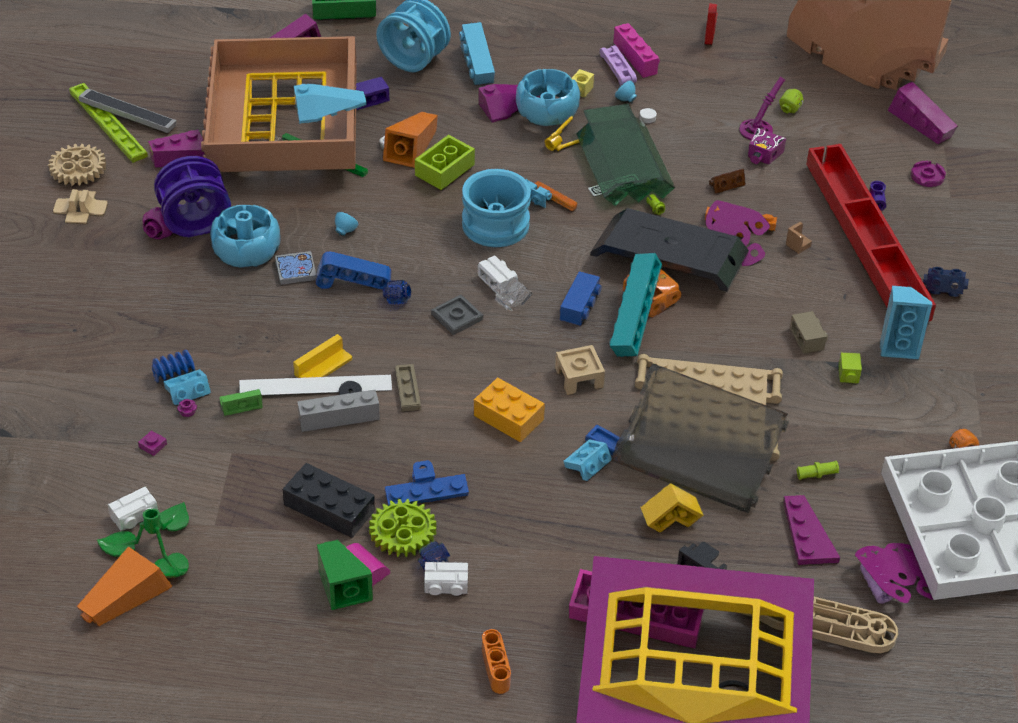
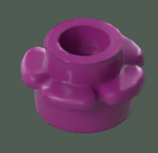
(187, 408)

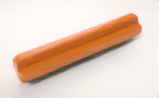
(559, 197)

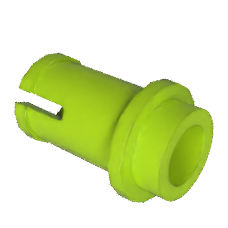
(657, 206)

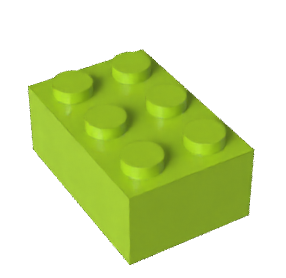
(444, 162)

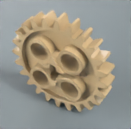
(77, 164)

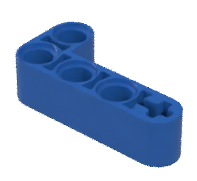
(351, 269)

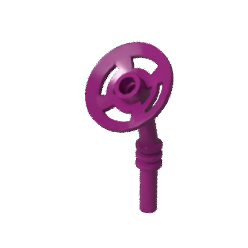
(755, 123)

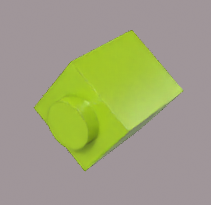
(850, 367)

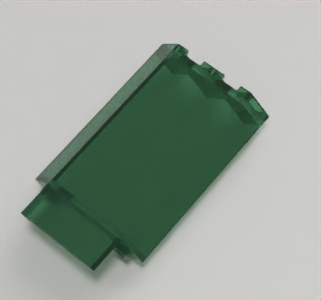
(623, 155)

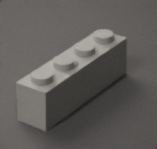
(338, 410)

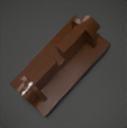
(728, 181)

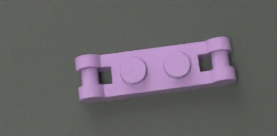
(618, 64)

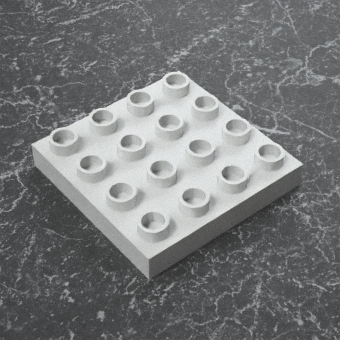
(960, 516)

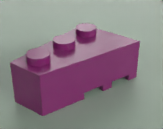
(176, 146)

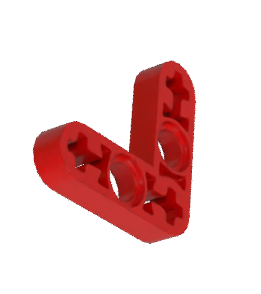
(711, 23)

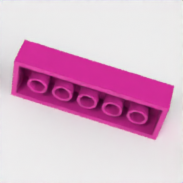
(666, 622)

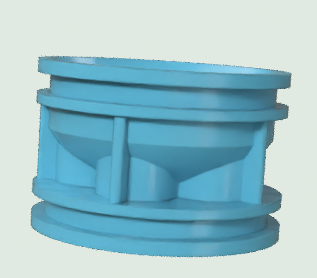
(414, 45)

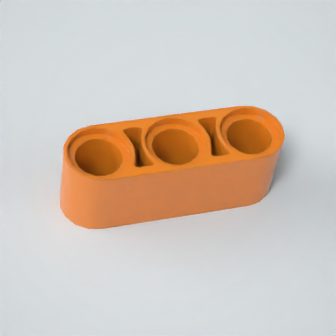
(496, 661)

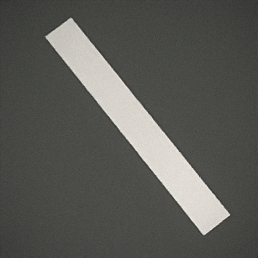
(314, 384)

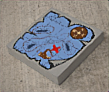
(295, 267)

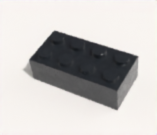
(329, 500)

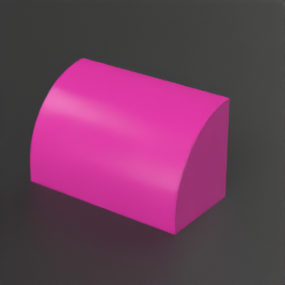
(377, 568)

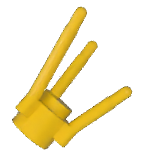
(555, 140)

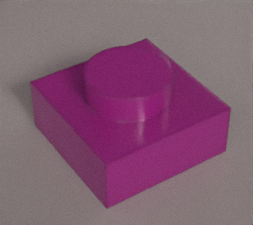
(152, 443)

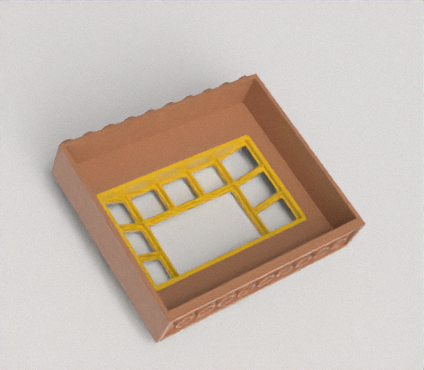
(230, 101)

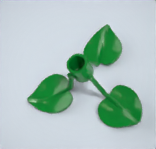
(171, 519)

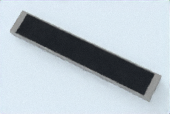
(127, 110)

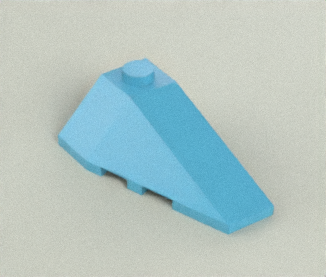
(319, 101)

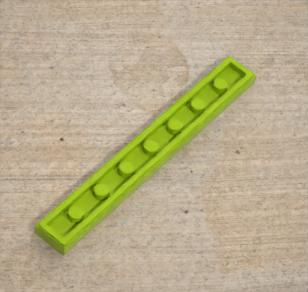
(112, 127)

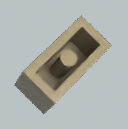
(808, 332)

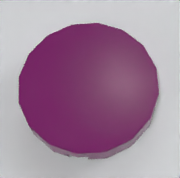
(928, 174)

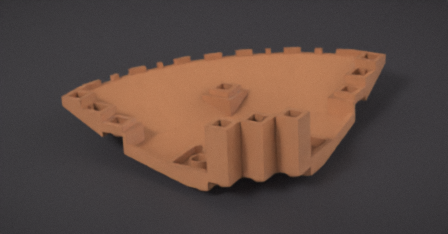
(873, 38)

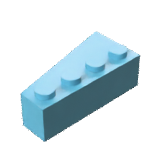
(476, 53)

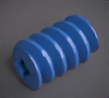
(171, 365)

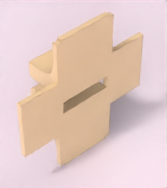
(87, 204)

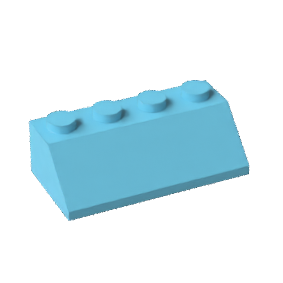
(905, 323)

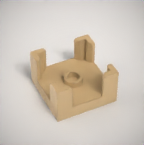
(578, 366)

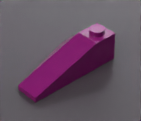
(498, 101)

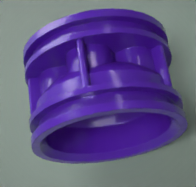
(189, 180)

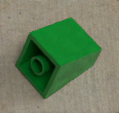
(343, 575)

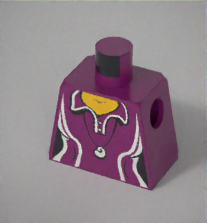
(765, 147)

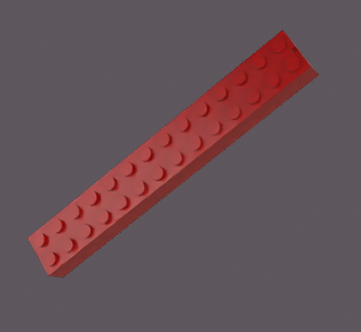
(863, 222)

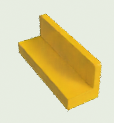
(322, 359)

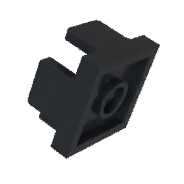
(699, 556)

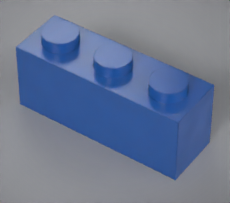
(580, 298)

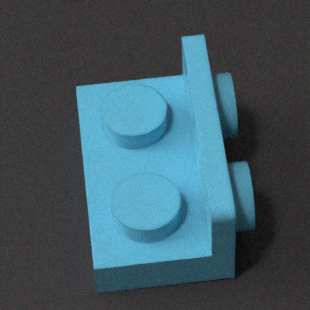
(187, 386)
(589, 458)

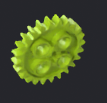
(402, 527)

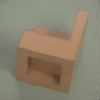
(796, 239)

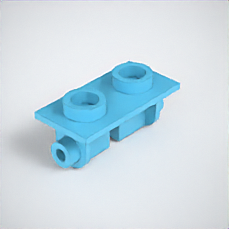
(540, 195)

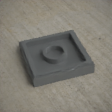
(457, 314)

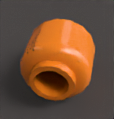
(963, 438)

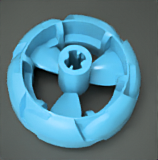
(547, 85)
(248, 223)

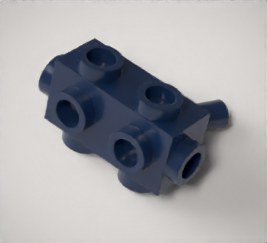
(941, 280)

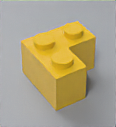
(670, 506)

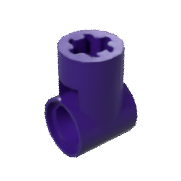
(877, 191)

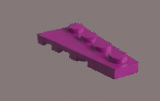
(807, 533)

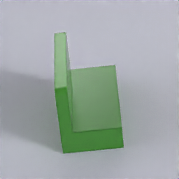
(241, 402)

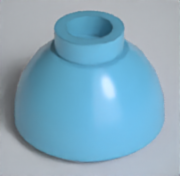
(626, 92)
(345, 223)

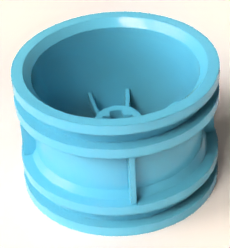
(497, 224)

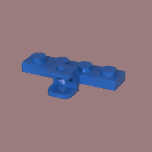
(426, 487)

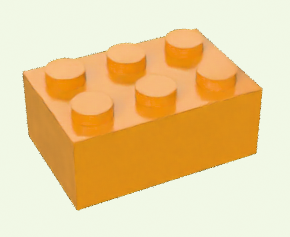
(509, 409)

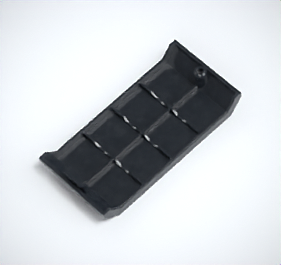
(675, 244)

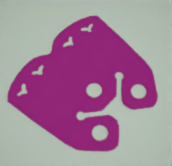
(731, 221)
(889, 565)

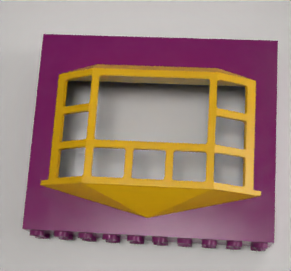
(702, 589)

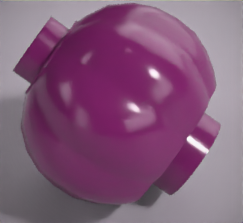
(154, 223)

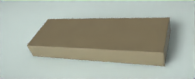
(407, 387)

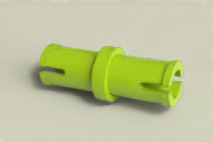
(817, 470)

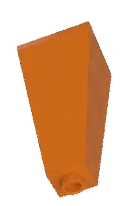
(409, 138)
(122, 588)

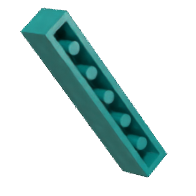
(635, 305)

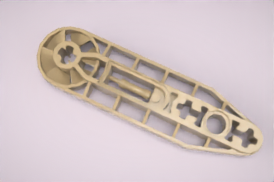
(846, 626)

